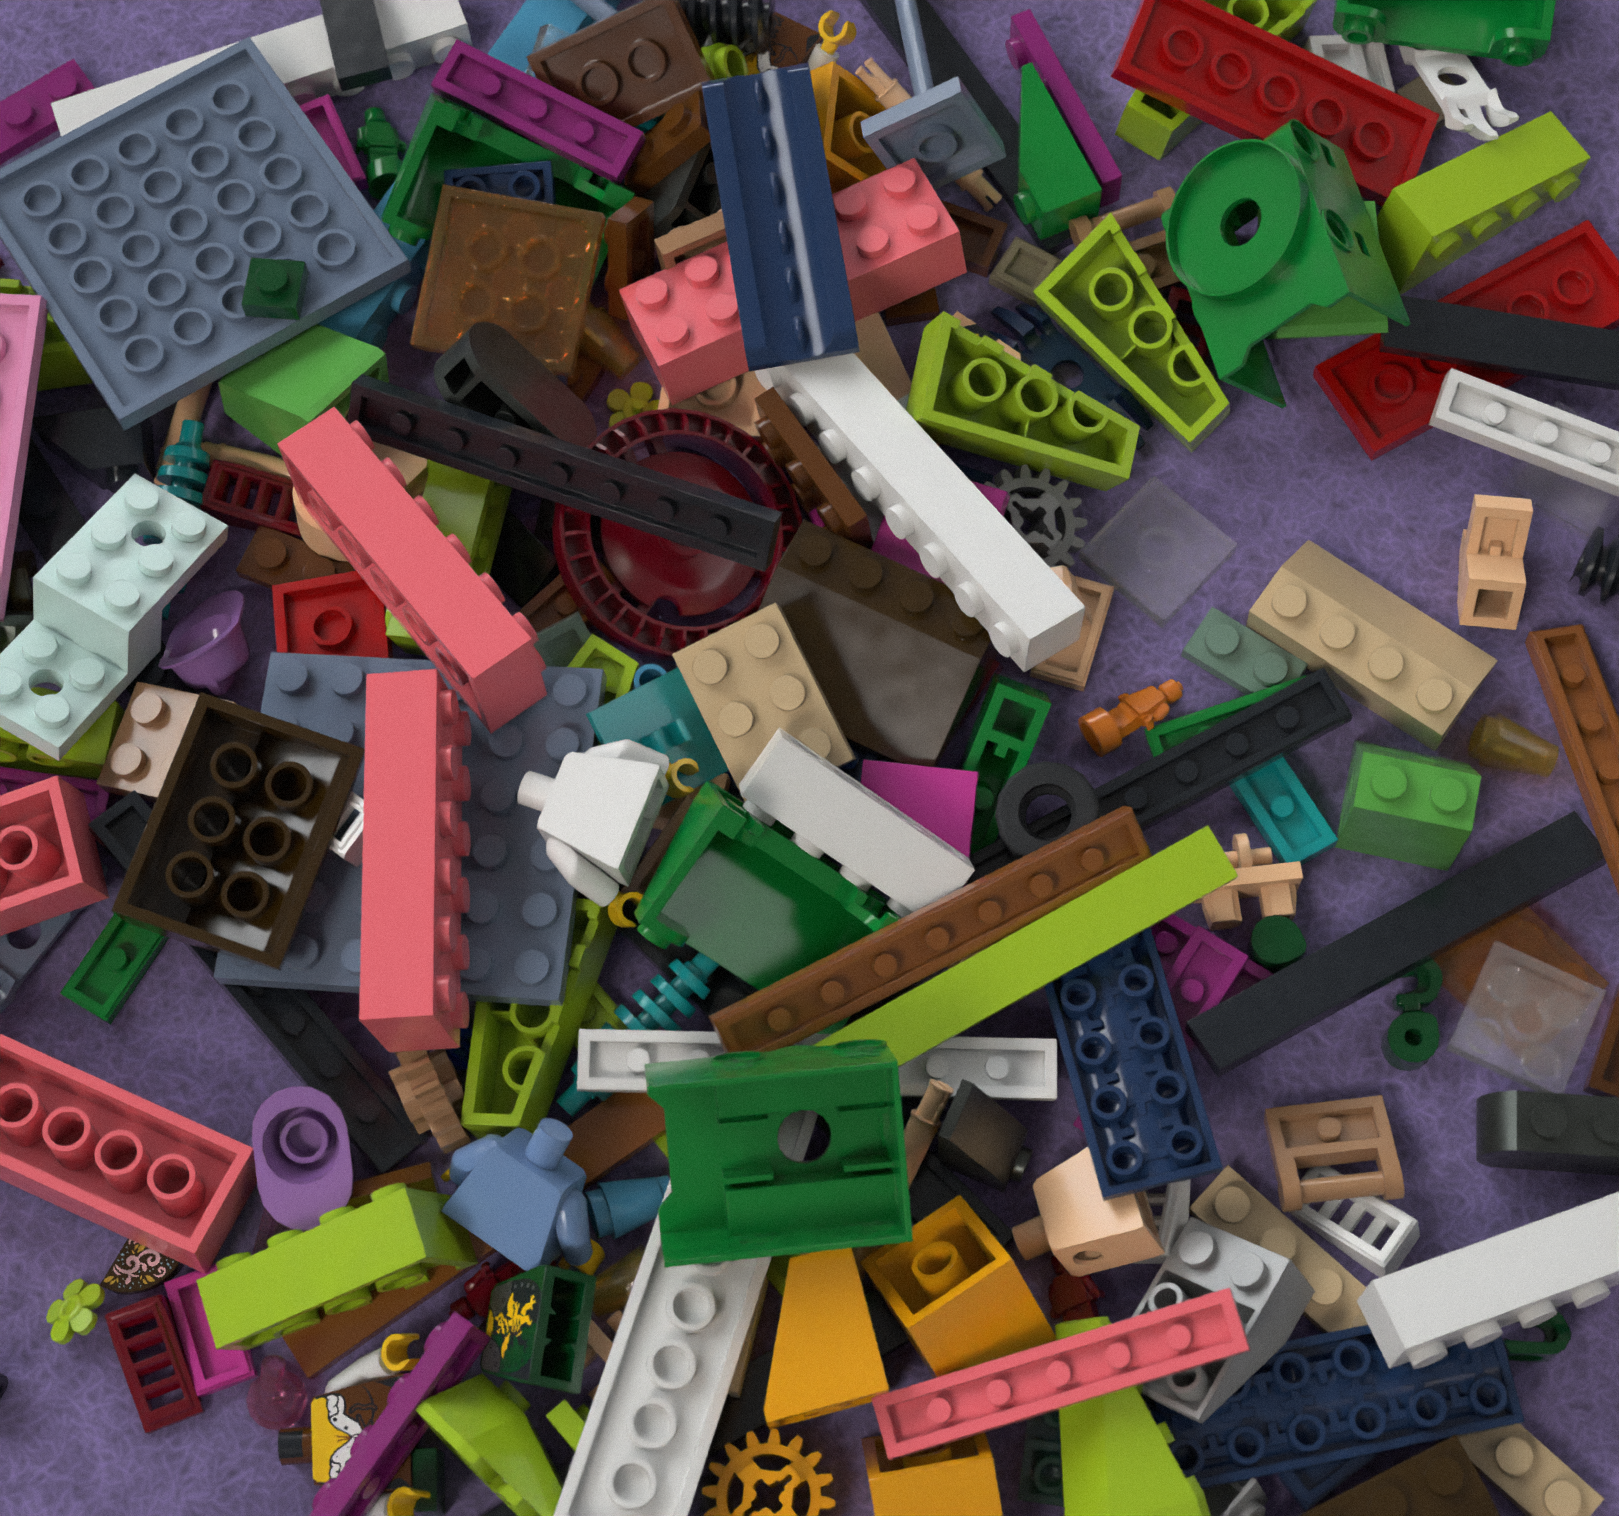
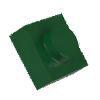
(275, 288)

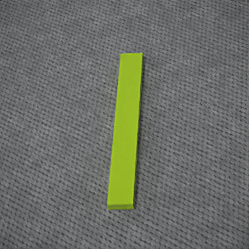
(1046, 949)

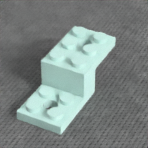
(101, 612)

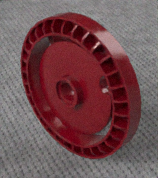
(660, 568)

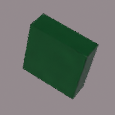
(429, 1475)

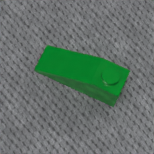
(1052, 171)
(1001, 746)

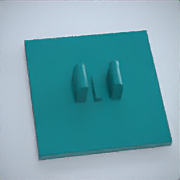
(663, 719)

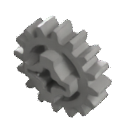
(1043, 538)

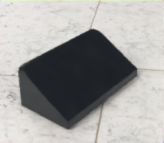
(522, 562)

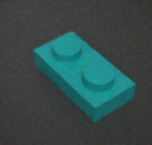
(1284, 813)

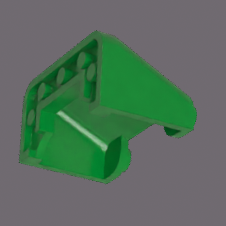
(1482, 28)
(459, 139)
(753, 896)

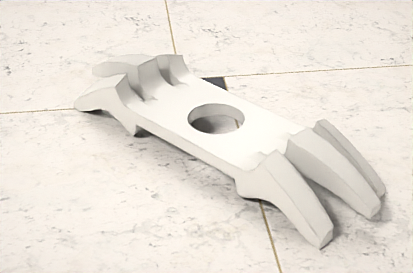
(1465, 97)

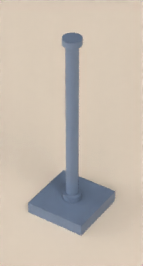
(937, 125)

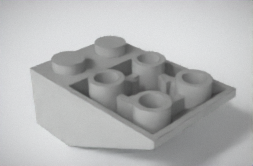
(1267, 1296)

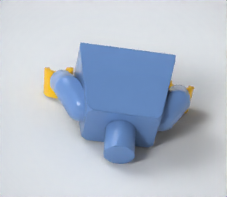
(525, 1197)

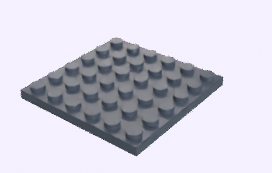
(152, 223)
(518, 898)

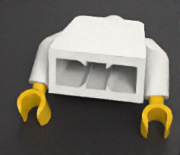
(602, 815)

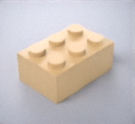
(758, 681)

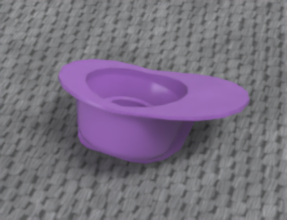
(209, 644)
(301, 1156)

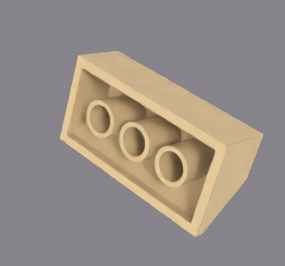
(1370, 643)

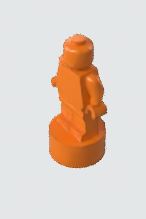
(1143, 708)

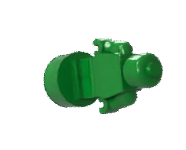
(382, 148)

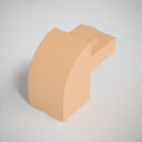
(1492, 562)

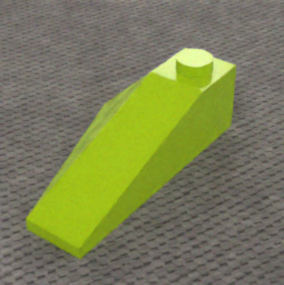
(496, 1442)
(1119, 1456)

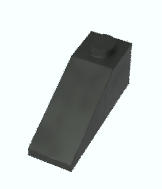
(983, 1139)

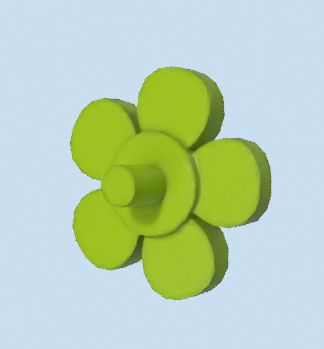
(632, 404)
(75, 1311)

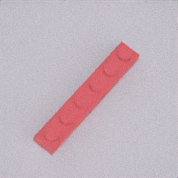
(1060, 1374)

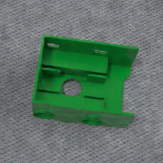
(1295, 260)
(737, 1188)

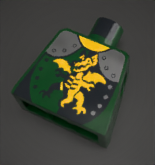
(540, 1328)

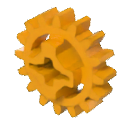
(751, 1475)

